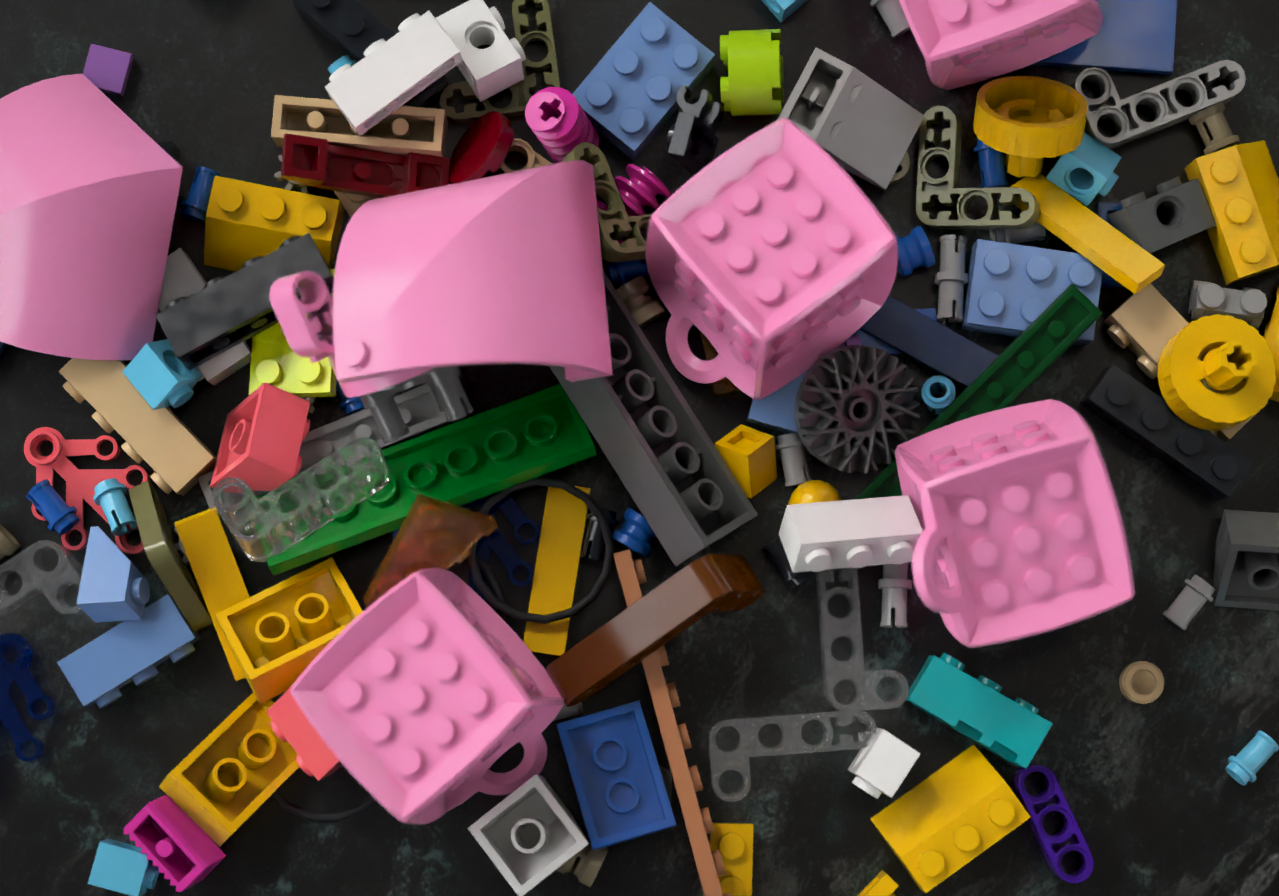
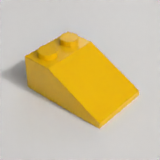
(232, 771)

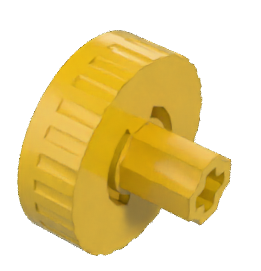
(1029, 120)
(1233, 354)

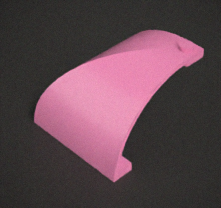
(80, 222)
(475, 277)

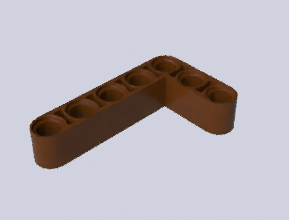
(701, 587)

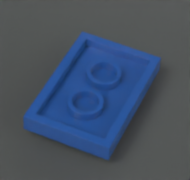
(616, 775)

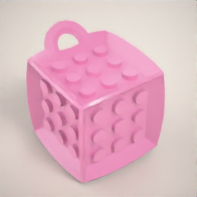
(990, 38)
(768, 260)
(1014, 523)
(429, 698)

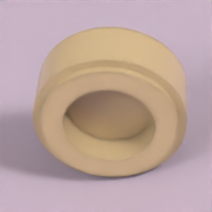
(1141, 682)

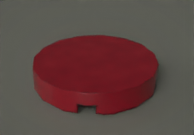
(481, 148)

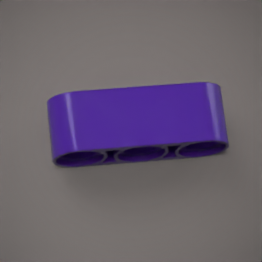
(1067, 838)

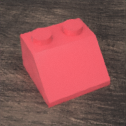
(263, 439)
(293, 726)

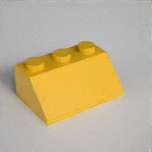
(1245, 205)
(257, 218)
(288, 626)
(950, 818)

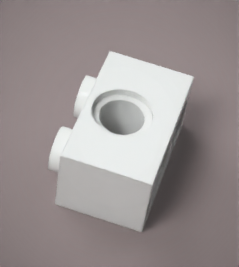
(490, 68)
(882, 764)

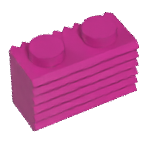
(174, 843)

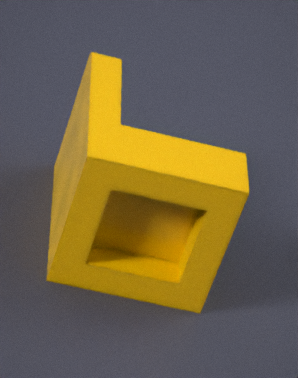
(750, 458)

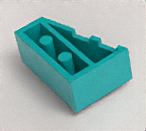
(979, 710)

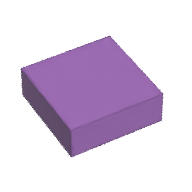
(108, 69)

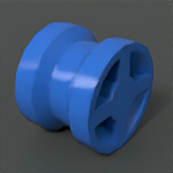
(914, 251)
(635, 533)

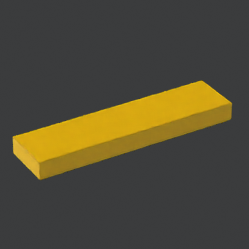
(1091, 235)
(556, 569)
(214, 570)

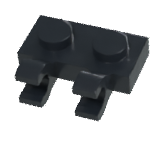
(693, 136)

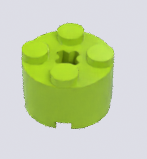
(754, 72)

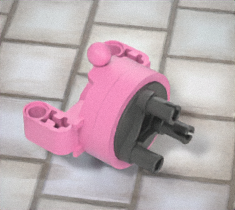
(315, 339)

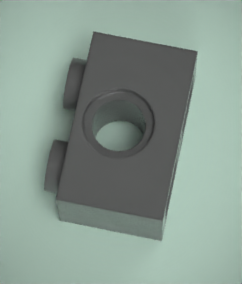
(1183, 211)

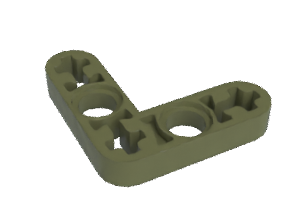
(522, 89)
(947, 187)
(614, 222)
(164, 557)

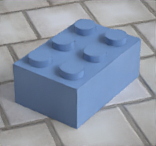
(639, 79)
(1018, 282)

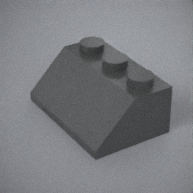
(1247, 560)

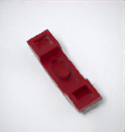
(358, 170)

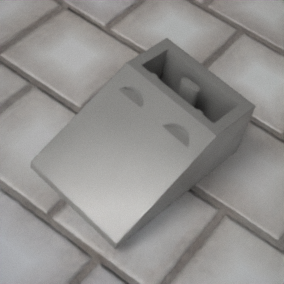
(852, 118)

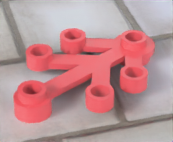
(79, 482)

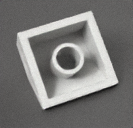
(529, 834)

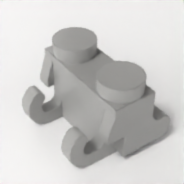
(1212, 299)

